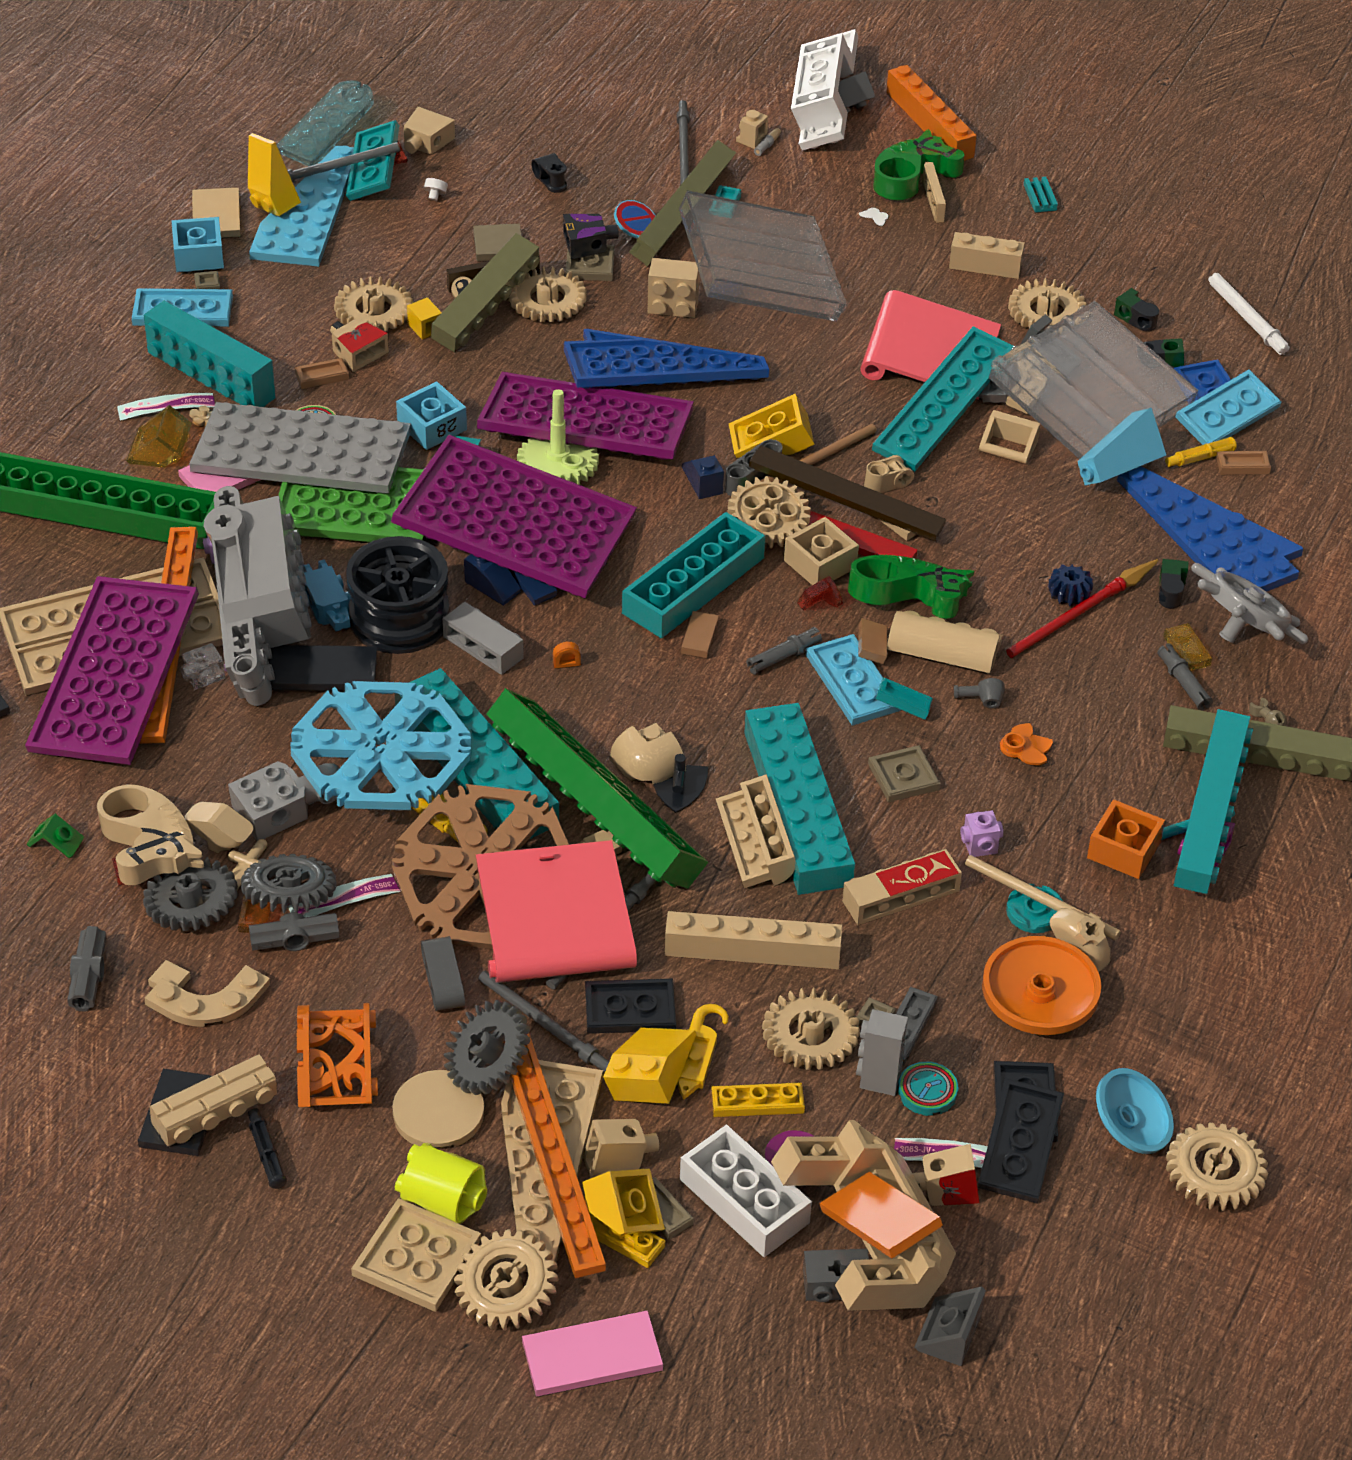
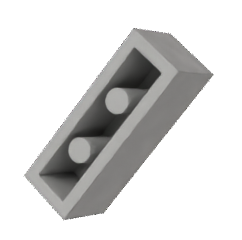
(483, 638)
(881, 1052)

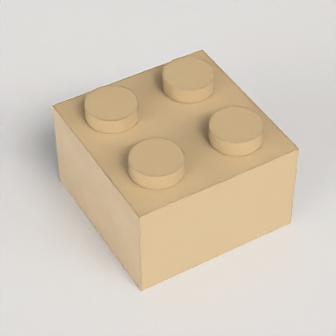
(673, 288)
(820, 551)

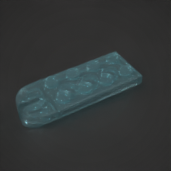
(327, 122)

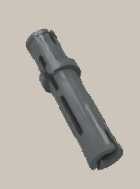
(793, 646)
(1179, 669)

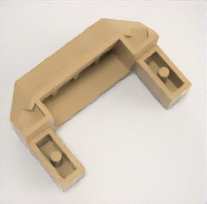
(879, 1282)

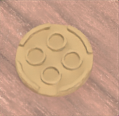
(436, 1111)

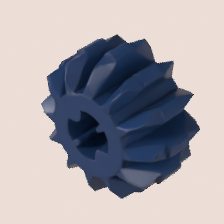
(1070, 584)

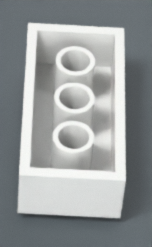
(745, 1190)

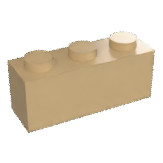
(986, 255)

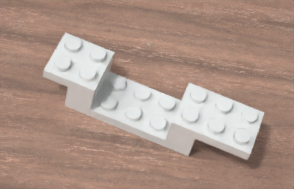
(816, 94)

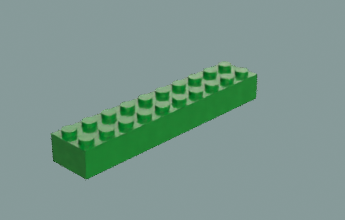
(100, 499)
(596, 790)

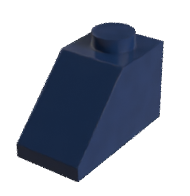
(705, 476)
(490, 579)

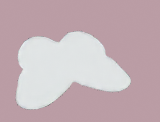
(878, 217)

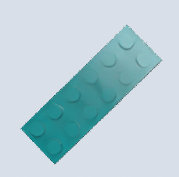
(209, 355)
(693, 574)

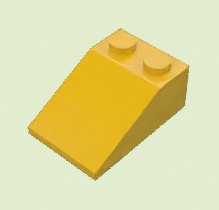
(268, 177)
(780, 421)
(649, 1065)

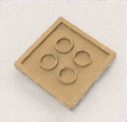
(415, 1254)

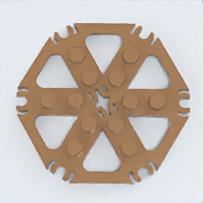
(456, 861)

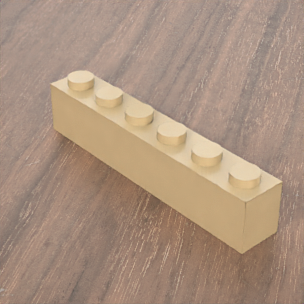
(753, 940)

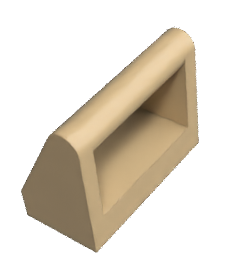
(1012, 429)

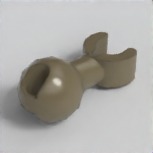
(1270, 716)

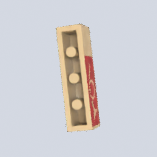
(901, 886)

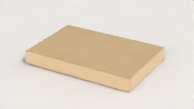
(219, 203)

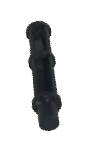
(267, 1152)

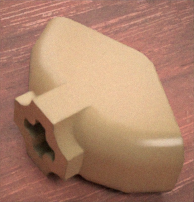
(218, 825)
(1083, 933)

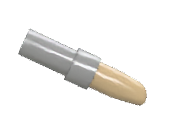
(767, 141)

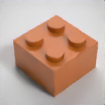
(1125, 839)

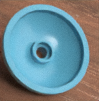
(1134, 1111)

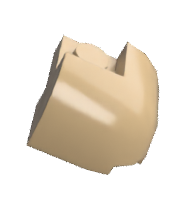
(646, 754)

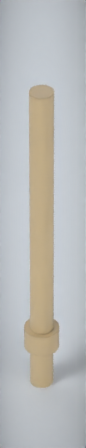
(1031, 891)

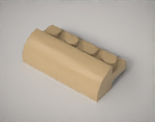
(944, 641)
(757, 833)

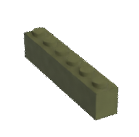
(485, 293)

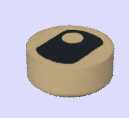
(459, 284)

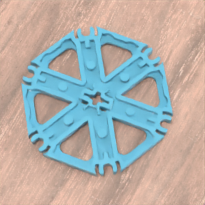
(392, 758)

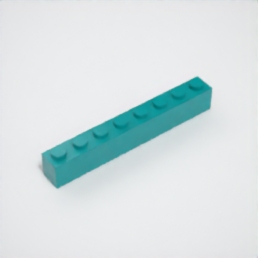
(1212, 801)

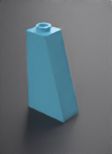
(1123, 449)

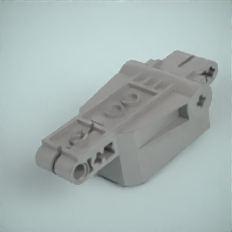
(257, 587)

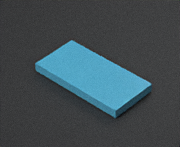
(207, 305)
(1228, 408)
(849, 679)

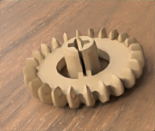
(547, 288)
(1047, 298)
(373, 301)
(813, 1018)
(1217, 1187)
(514, 1299)

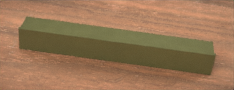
(669, 217)

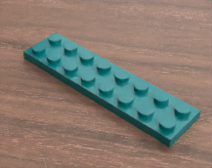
(941, 399)

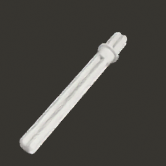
(1271, 336)

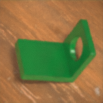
(58, 834)

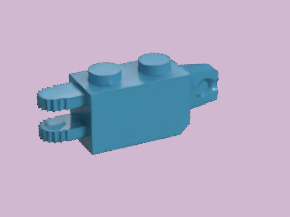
(327, 596)

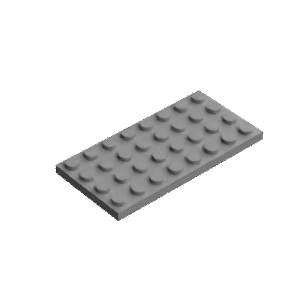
(301, 447)

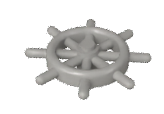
(1248, 605)

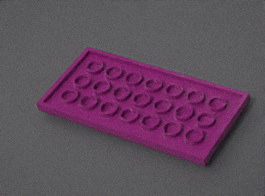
(592, 416)
(112, 670)

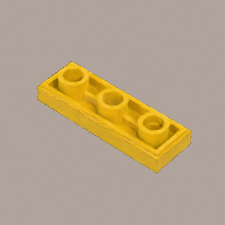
(757, 1099)
(637, 1246)

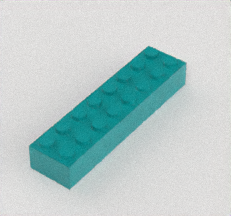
(788, 757)
(491, 759)

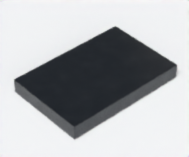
(629, 1005)
(1027, 1072)
(169, 1084)

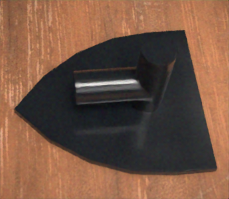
(684, 786)

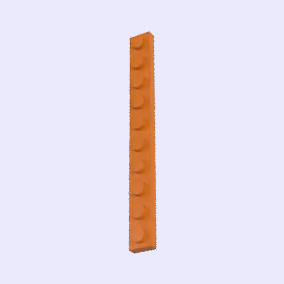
(176, 571)
(556, 1167)

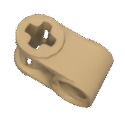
(885, 474)

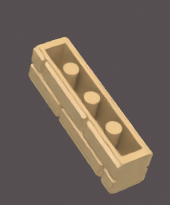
(213, 1100)

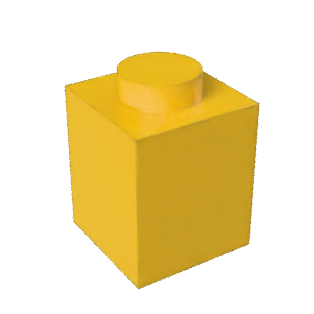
(421, 316)

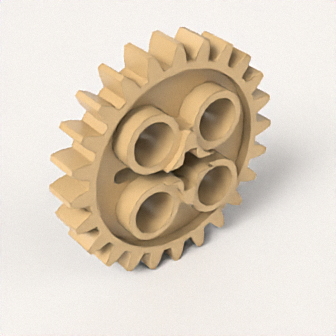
(770, 509)

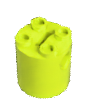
(442, 1183)

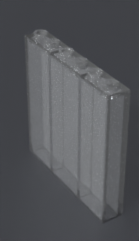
(761, 256)
(1089, 378)

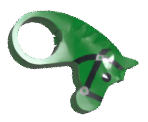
(900, 165)
(901, 578)

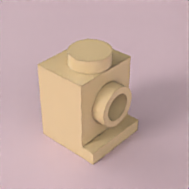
(752, 128)

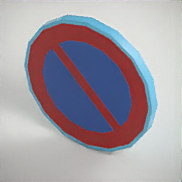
(633, 217)

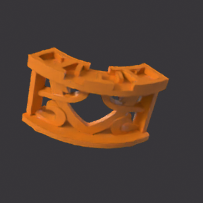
(312, 1080)

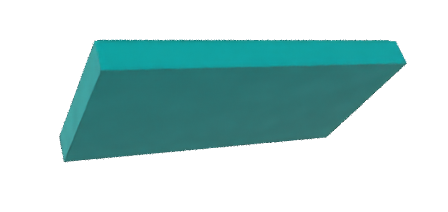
(373, 174)

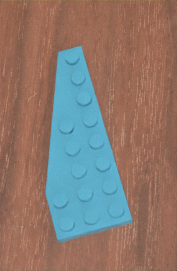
(305, 229)

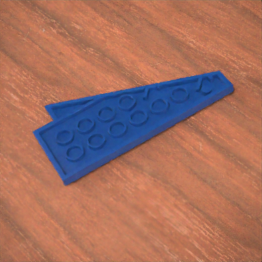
(631, 360)
(1213, 533)

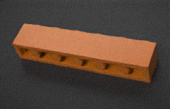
(929, 110)

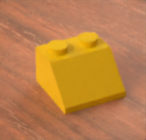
(625, 1201)

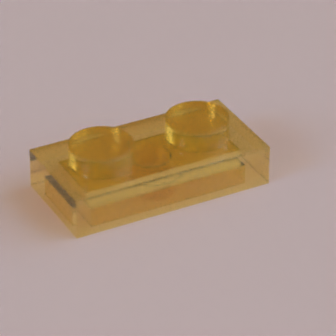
(1188, 646)

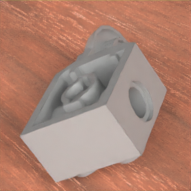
(276, 797)

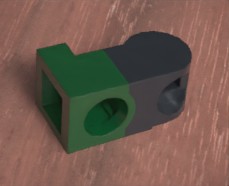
(1136, 311)
(1169, 350)
(1172, 582)

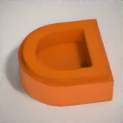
(566, 655)

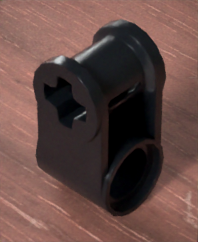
(550, 172)

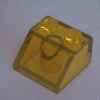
(160, 439)

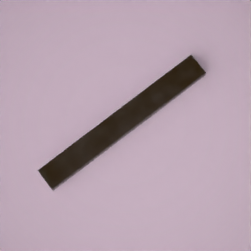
(847, 493)

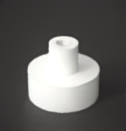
(435, 187)

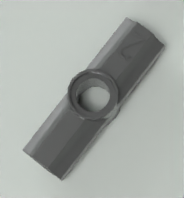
(294, 931)
(87, 968)

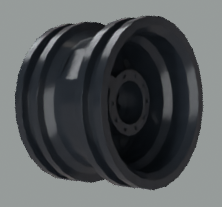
(397, 594)

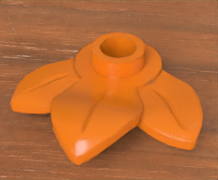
(1025, 745)

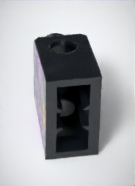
(587, 234)

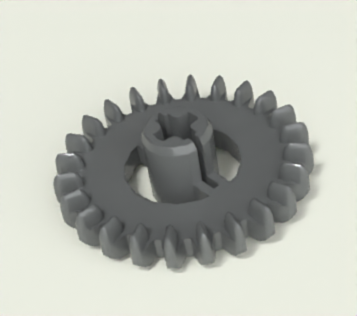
(288, 885)
(185, 888)
(488, 1048)

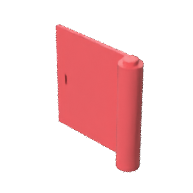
(916, 336)
(555, 911)

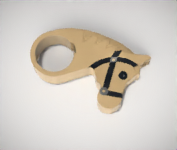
(157, 836)

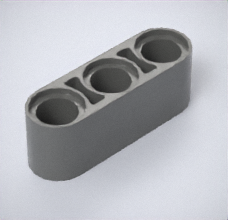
(740, 471)
(442, 973)

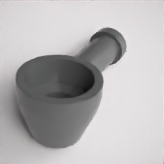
(990, 692)

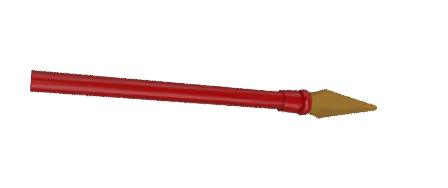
(1128, 578)

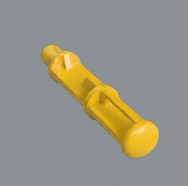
(1201, 452)

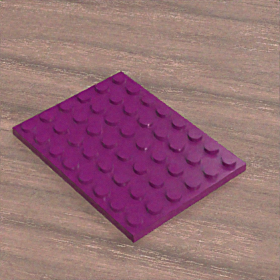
(515, 515)

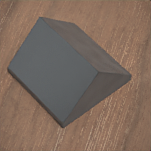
(951, 1325)

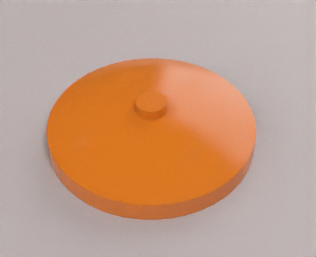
(1041, 985)

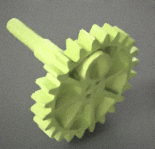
(556, 457)

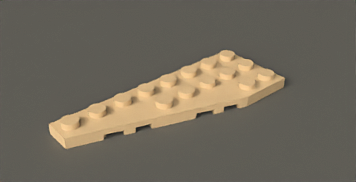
(574, 1098)

